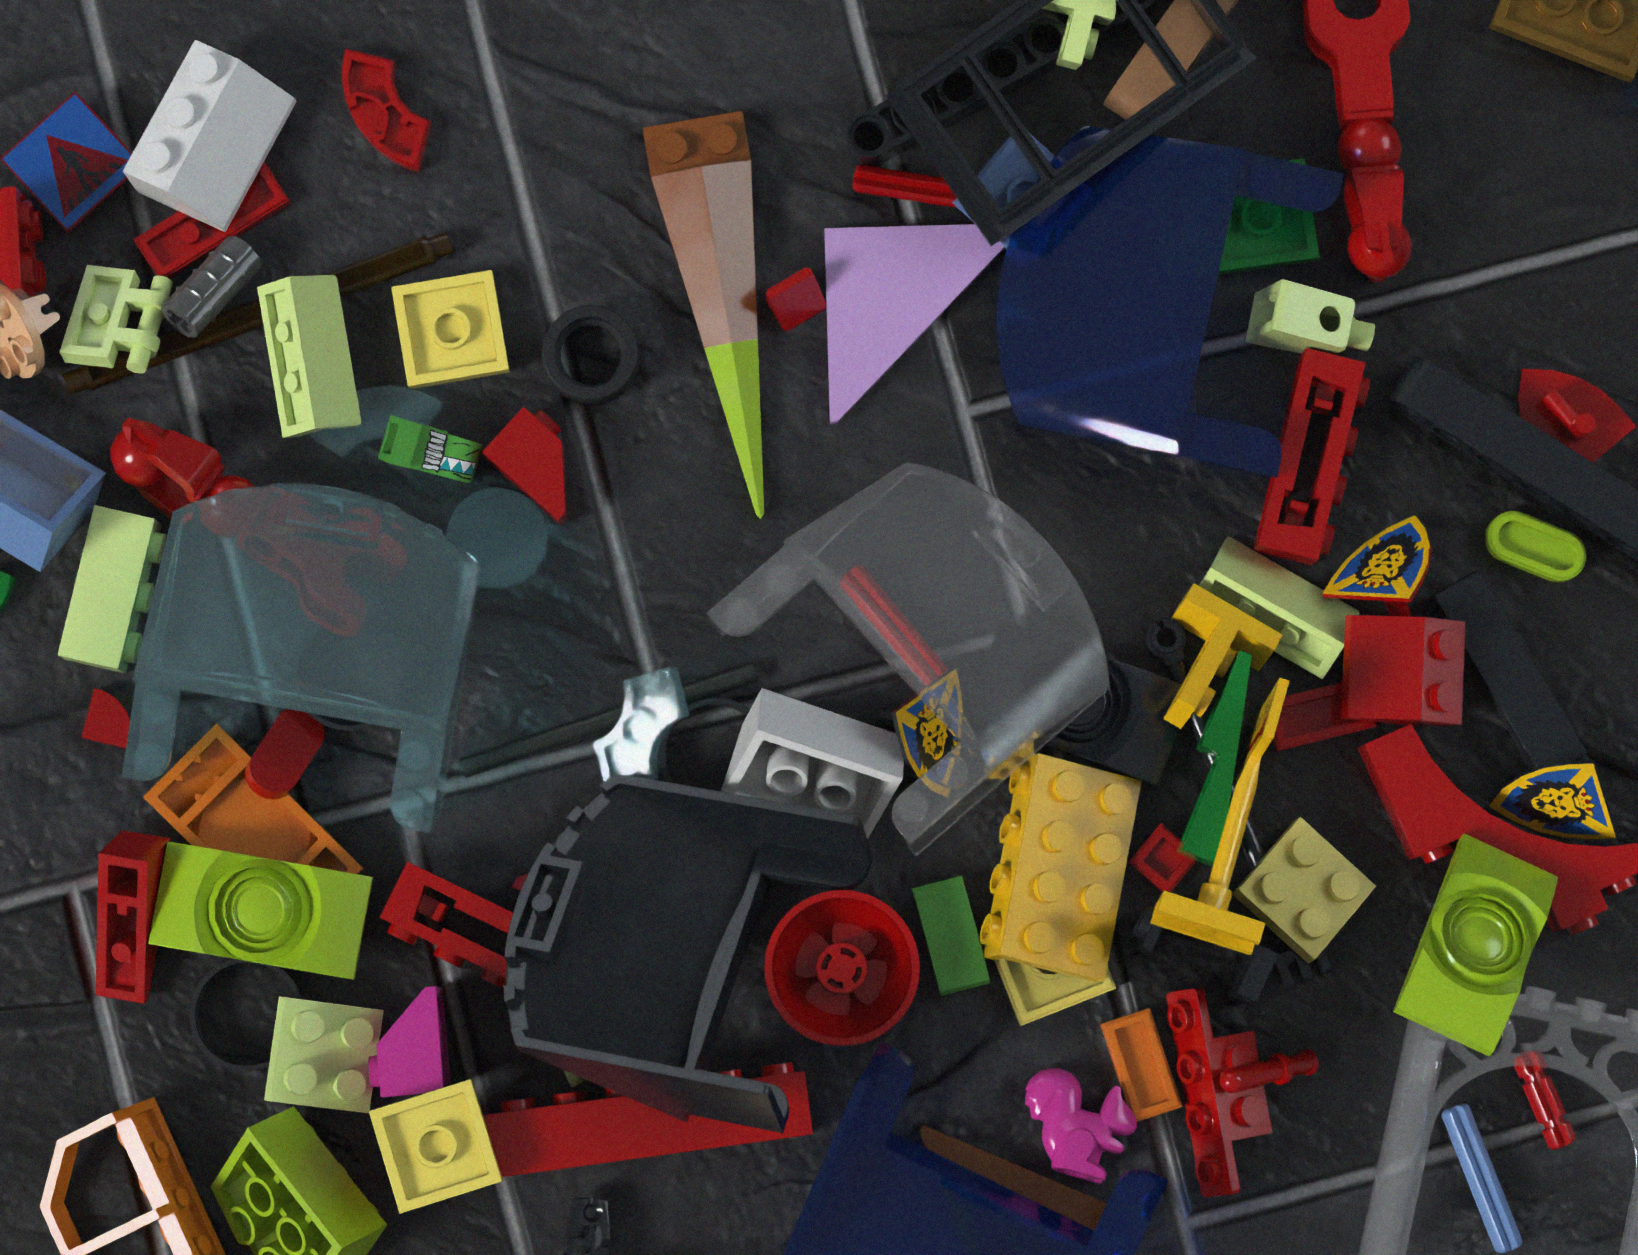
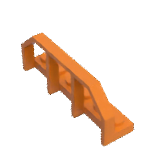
(160, 1177)

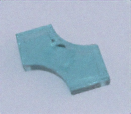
(649, 711)

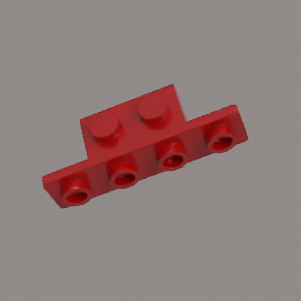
(1212, 1113)

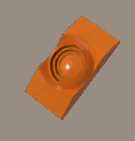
(216, 809)

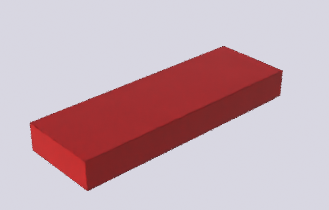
(184, 241)

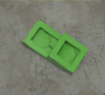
(951, 935)

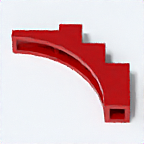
(1433, 812)

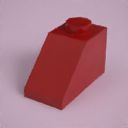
(533, 460)

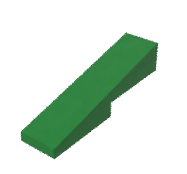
(1221, 741)

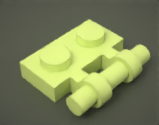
(101, 317)

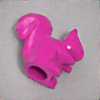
(1074, 1135)

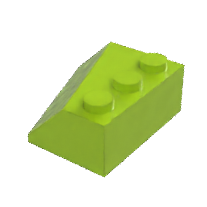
(292, 1195)

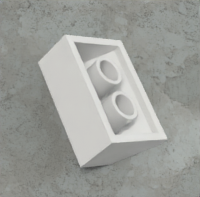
(209, 136)
(814, 759)

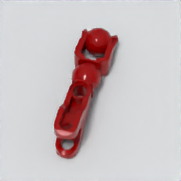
(1368, 143)
(169, 466)

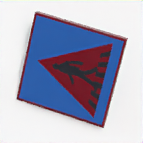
(69, 162)

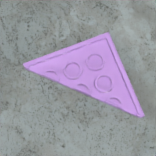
(887, 292)

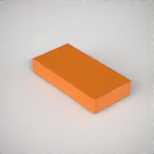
(1141, 1064)

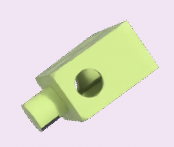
(1304, 317)

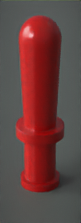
(1277, 1069)

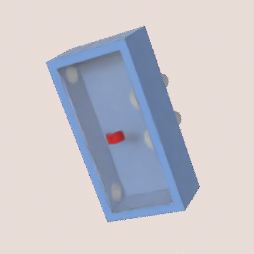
(42, 493)

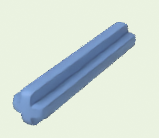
(1481, 1178)

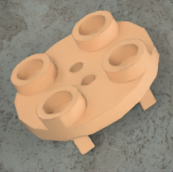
(20, 333)

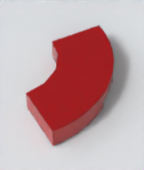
(380, 111)

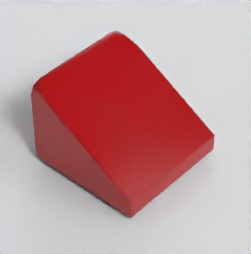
(795, 299)

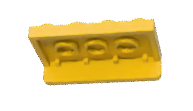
(1061, 867)

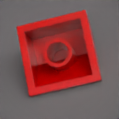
(1403, 670)

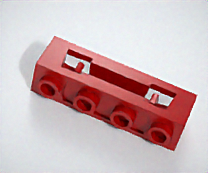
(1331, 377)
(410, 900)

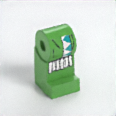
(429, 450)

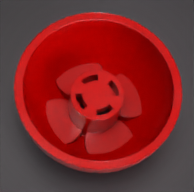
(842, 926)

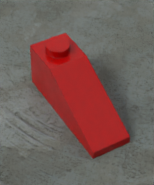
(125, 910)

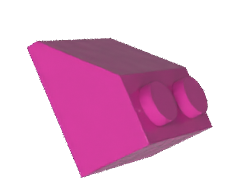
(414, 1050)

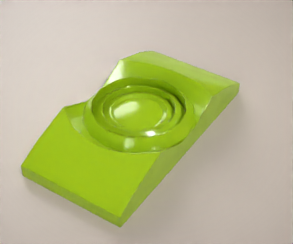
(260, 910)
(1477, 945)

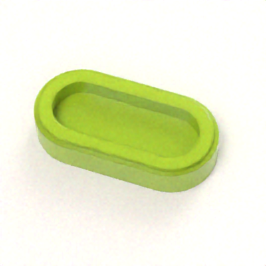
(1535, 546)

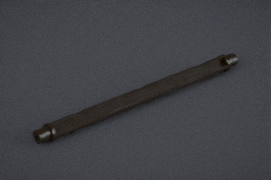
(249, 315)

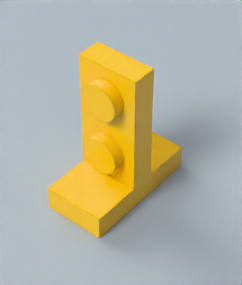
(1225, 633)

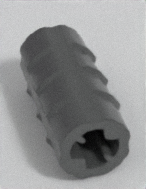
(211, 286)

